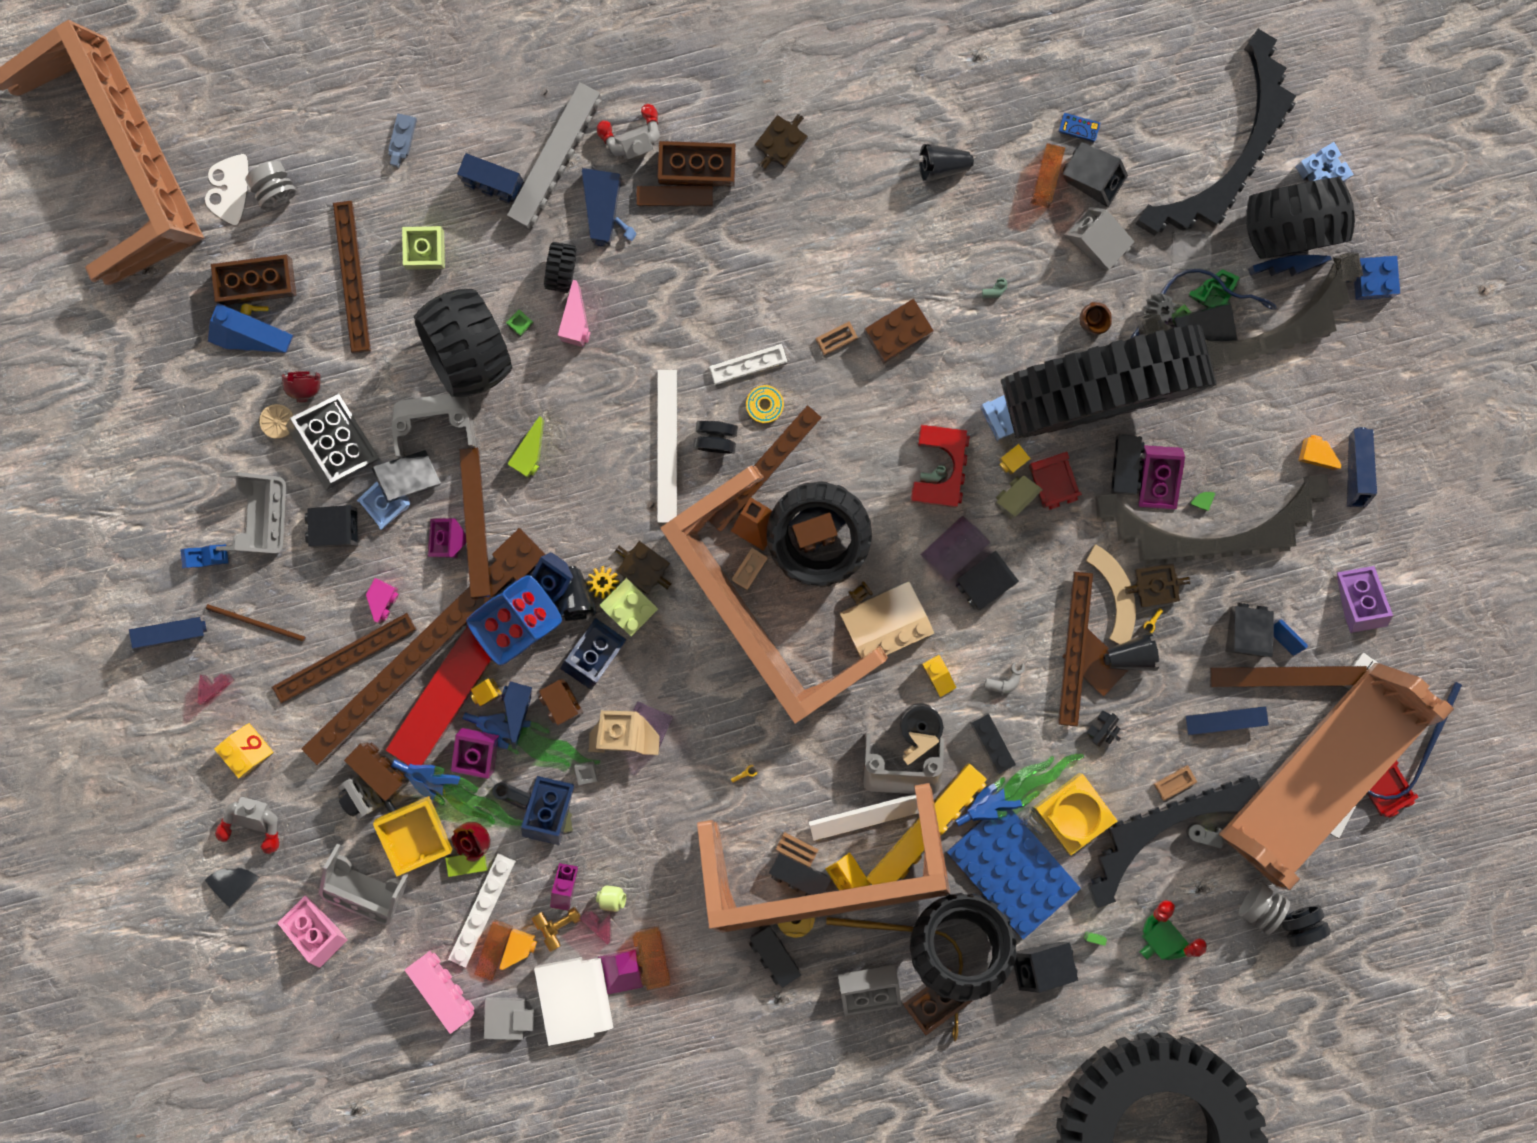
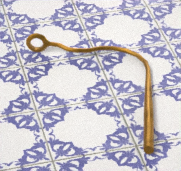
(893, 927)

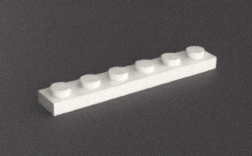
(482, 910)

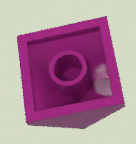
(445, 538)
(621, 971)

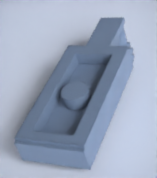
(401, 138)

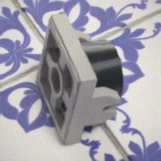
(358, 797)

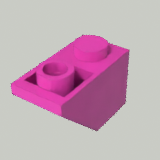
(380, 598)

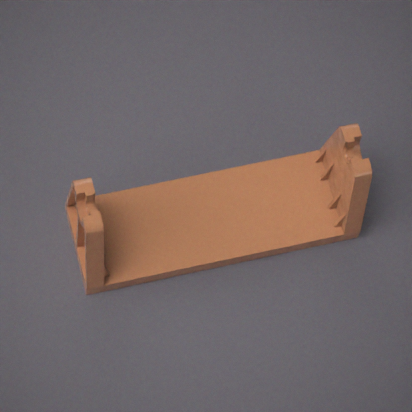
(171, 219)
(684, 538)
(1332, 771)
(726, 917)

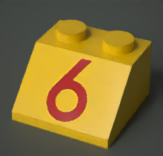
(243, 750)

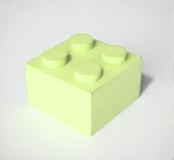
(423, 248)
(628, 607)

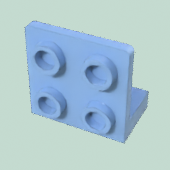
(998, 417)

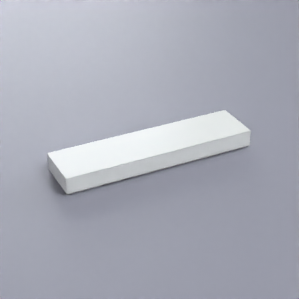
(748, 364)

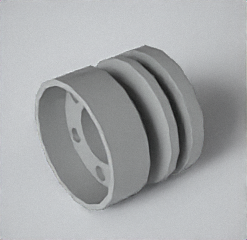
(270, 185)
(1264, 908)

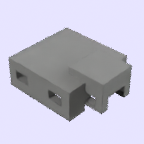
(507, 1018)

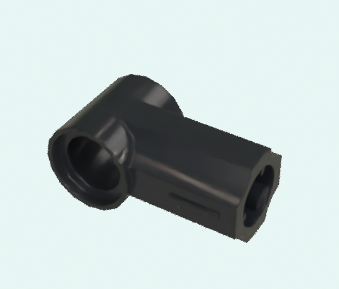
(513, 796)

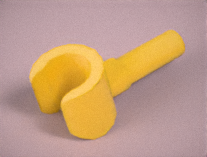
(247, 309)
(1153, 620)
(745, 773)

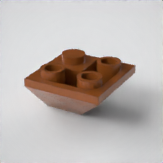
(753, 523)

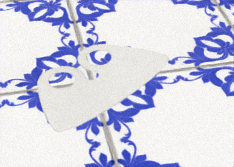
(232, 199)

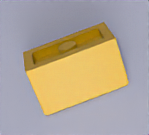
(847, 873)

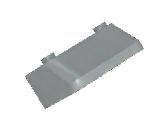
(456, 407)
(264, 513)
(880, 780)
(360, 892)

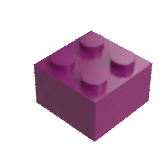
(474, 753)

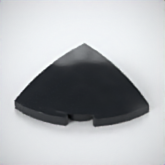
(231, 884)

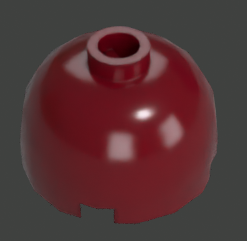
(301, 385)
(471, 840)

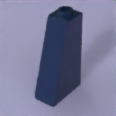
(601, 199)
(1361, 468)
(166, 633)

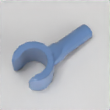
(629, 231)

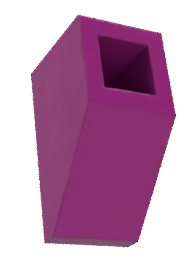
(563, 887)

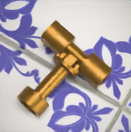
(550, 929)

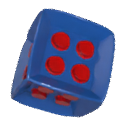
(514, 620)

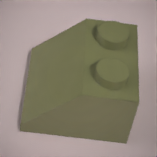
(1017, 497)

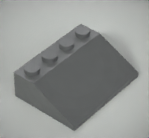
(331, 441)

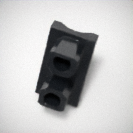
(1099, 736)

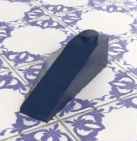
(552, 575)

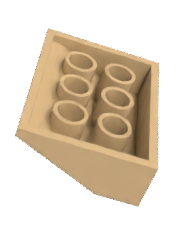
(887, 621)

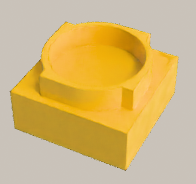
(1075, 814)
(412, 836)

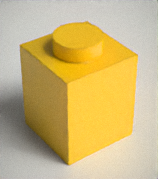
(1013, 459)

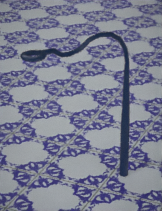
(1268, 304)
(1436, 732)

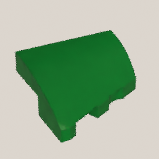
(1212, 293)

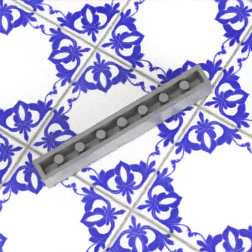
(554, 156)

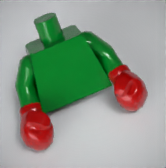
(1165, 939)

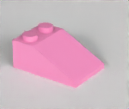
(574, 323)
(312, 932)

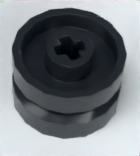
(716, 434)
(918, 714)
(1305, 926)

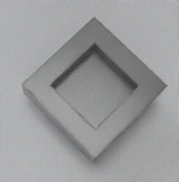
(586, 773)

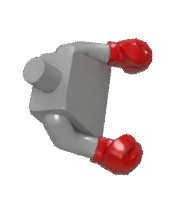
(635, 141)
(250, 815)

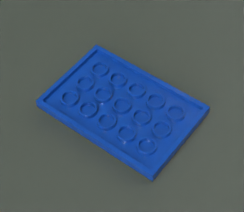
(1014, 871)

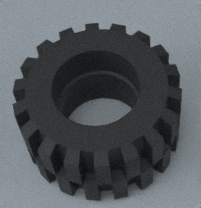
(560, 267)

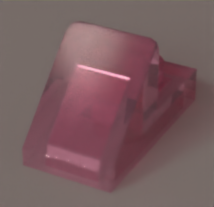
(208, 690)
(601, 929)

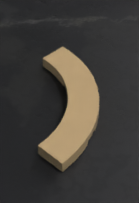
(1124, 603)

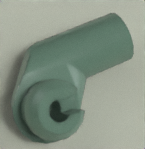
(997, 290)
(935, 477)

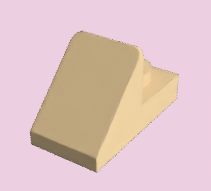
(923, 742)

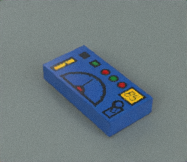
(1079, 127)

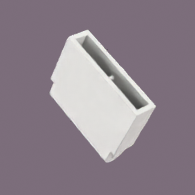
(573, 999)

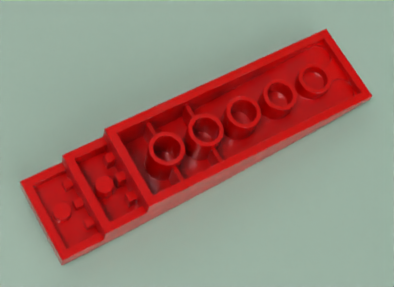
(440, 701)

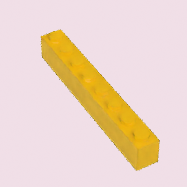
(911, 844)

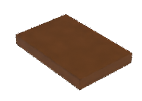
(1095, 671)

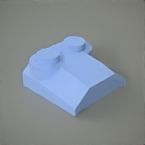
(379, 509)

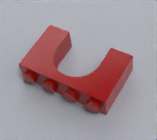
(954, 443)

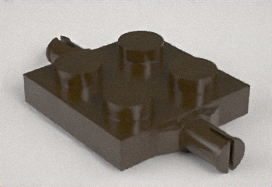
(781, 141)
(643, 567)
(1157, 585)

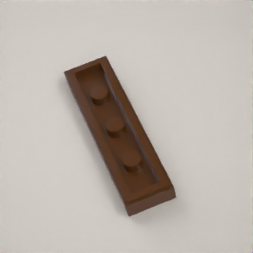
(674, 195)

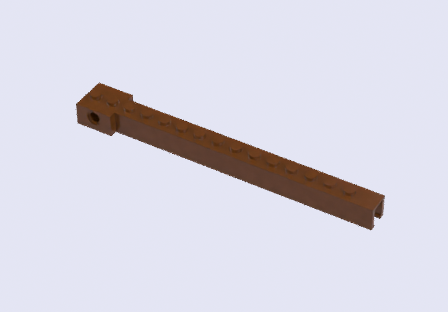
(514, 560)

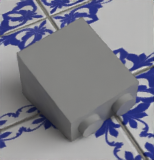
(1100, 237)

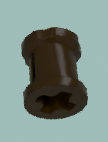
(860, 593)

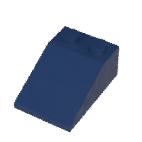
(593, 654)
(516, 703)
(547, 810)

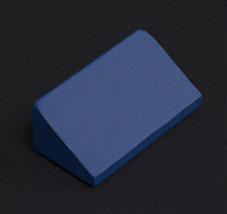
(1288, 637)

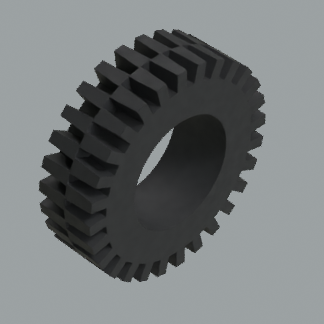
(1108, 381)
(1154, 1067)

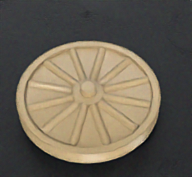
(274, 421)

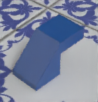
(203, 556)

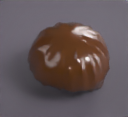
(1095, 318)

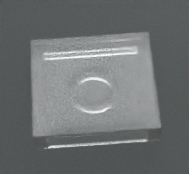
(1191, 250)

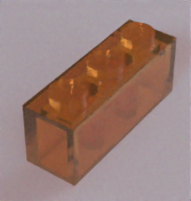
(1047, 175)
(651, 957)

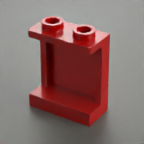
(1055, 480)
(1392, 784)

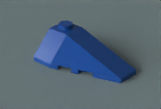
(238, 331)

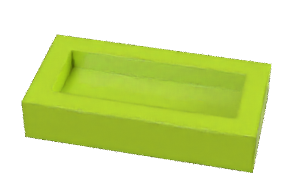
(459, 865)

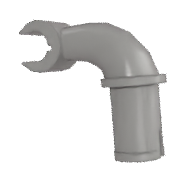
(1006, 686)

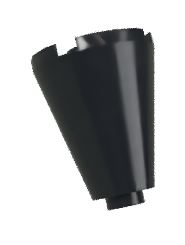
(943, 162)
(577, 599)
(1135, 654)

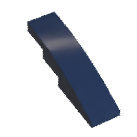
(1295, 264)
(1227, 720)

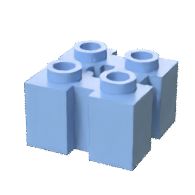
(1328, 159)

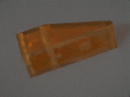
(493, 949)

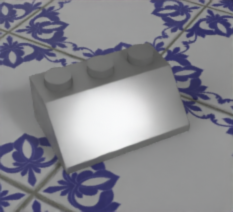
(869, 990)

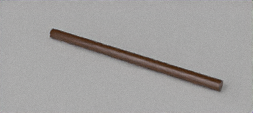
(255, 623)

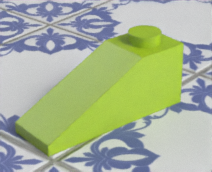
(528, 453)

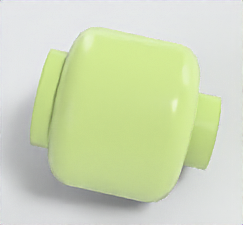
(611, 898)

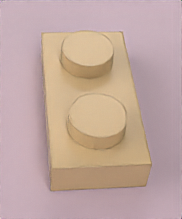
(749, 569)

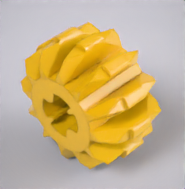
(598, 577)

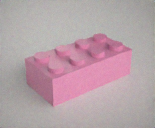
(440, 991)

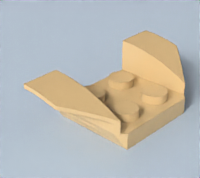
(623, 733)

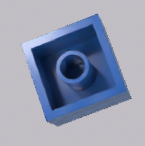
(1379, 278)

